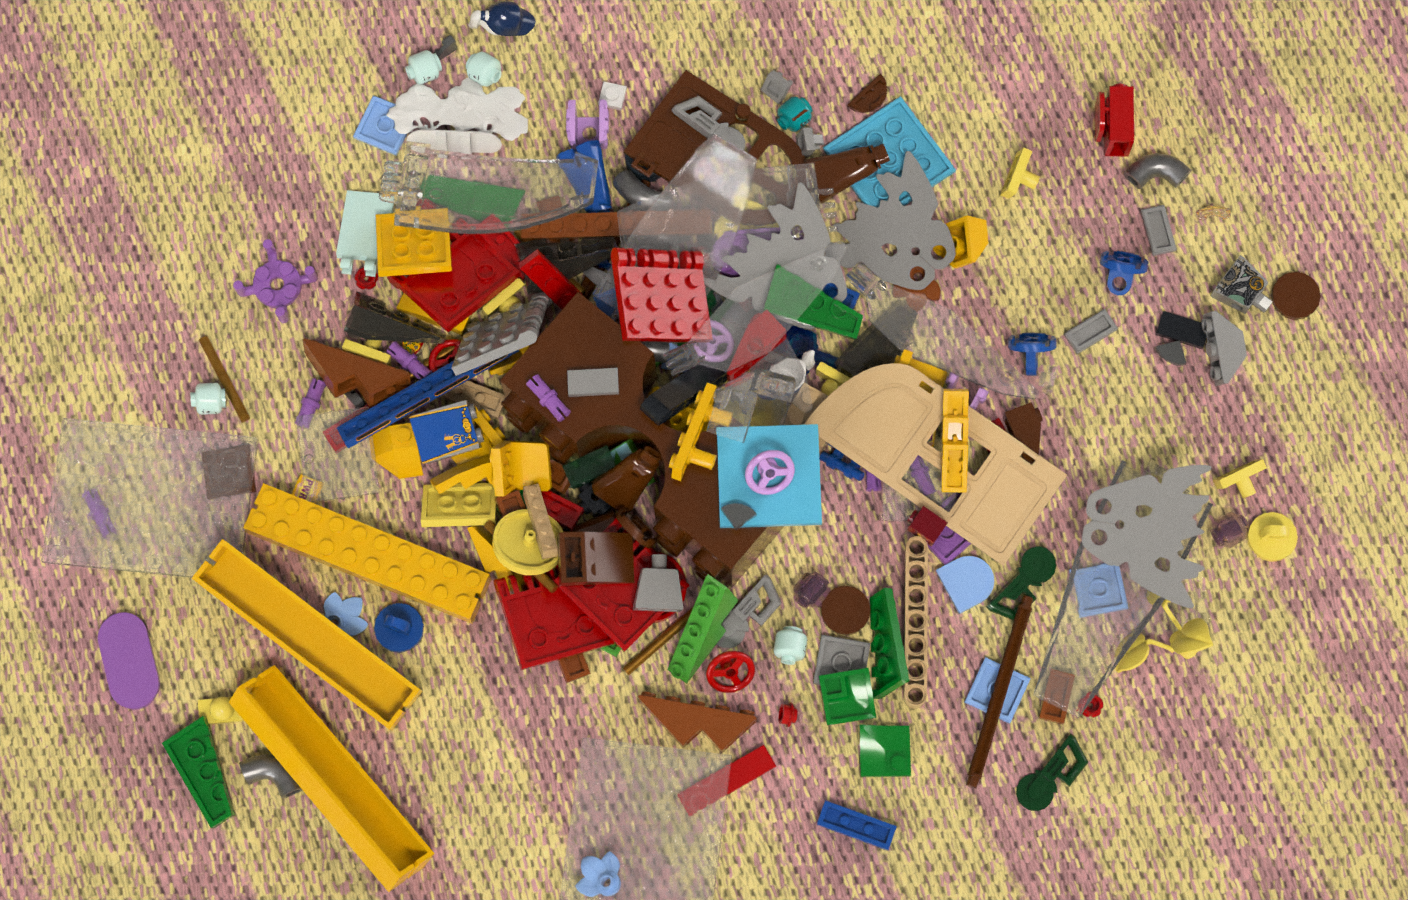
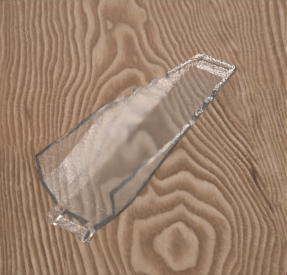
(1100, 614)

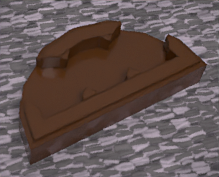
(870, 97)

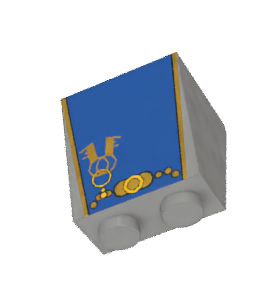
(446, 431)

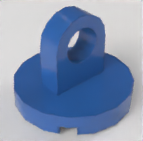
(1122, 265)
(1032, 344)
(399, 627)

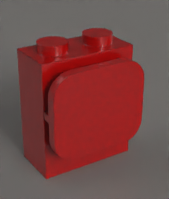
(1115, 120)

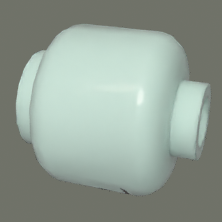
(423, 67)
(483, 69)
(208, 398)
(790, 645)

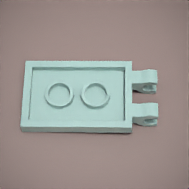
(358, 230)

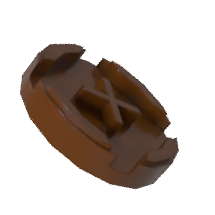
(1295, 295)
(636, 528)
(845, 610)

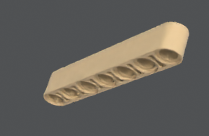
(916, 610)

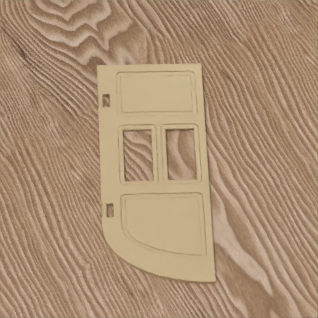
(885, 423)

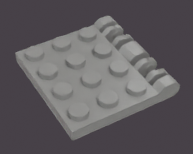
(500, 334)

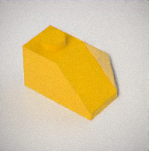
(969, 239)
(398, 451)

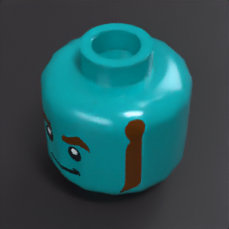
(794, 114)

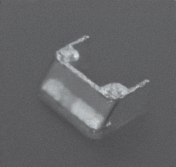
(751, 400)

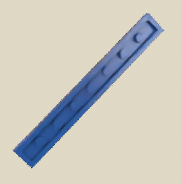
(407, 401)

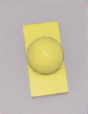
(504, 299)
(832, 376)
(218, 710)

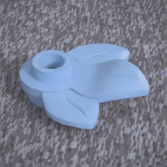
(346, 613)
(596, 873)

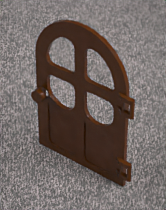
(669, 142)

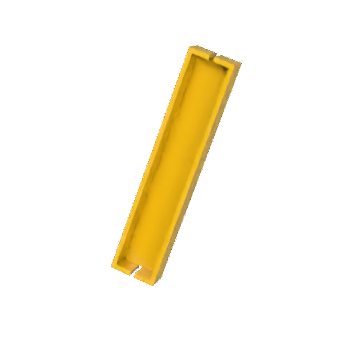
(367, 553)
(307, 635)
(331, 778)

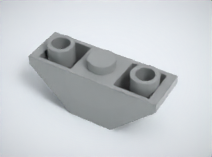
(1223, 346)

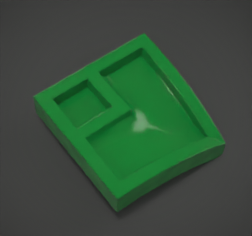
(847, 696)
(885, 751)

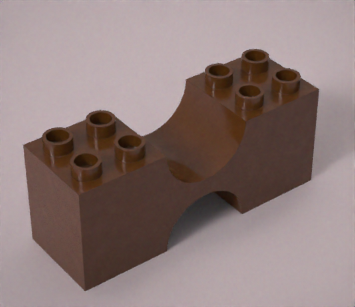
(687, 509)

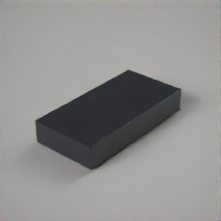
(1182, 329)

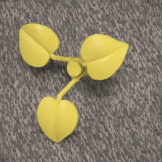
(1186, 642)

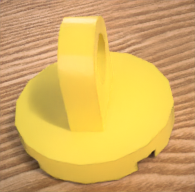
(1272, 536)

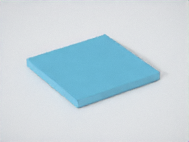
(899, 132)
(796, 504)

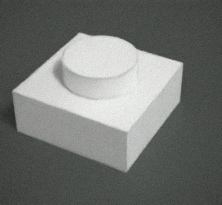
(613, 94)

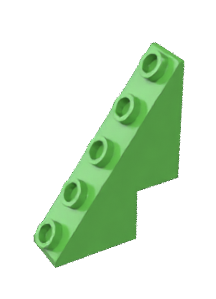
(702, 628)

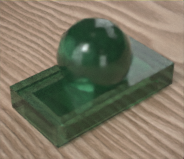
(589, 467)

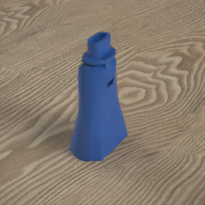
(602, 196)

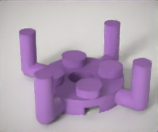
(276, 270)

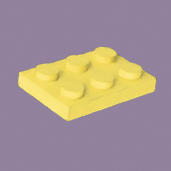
(458, 506)

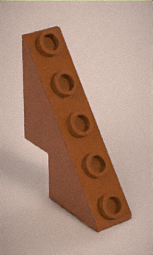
(349, 371)
(688, 720)

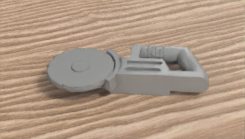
(707, 125)
(736, 620)

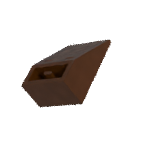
(595, 558)

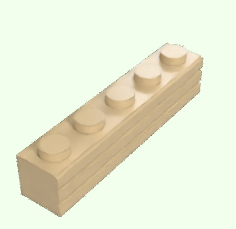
(540, 521)

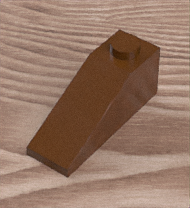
(1025, 426)

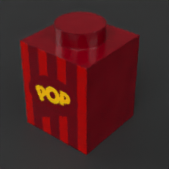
(926, 525)

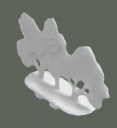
(464, 110)

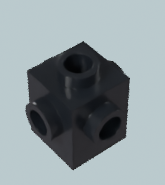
(589, 505)

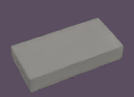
(1158, 230)
(1090, 331)
(593, 382)

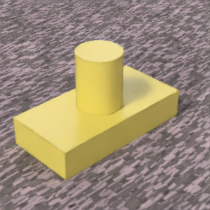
(1018, 174)
(368, 351)
(1241, 477)

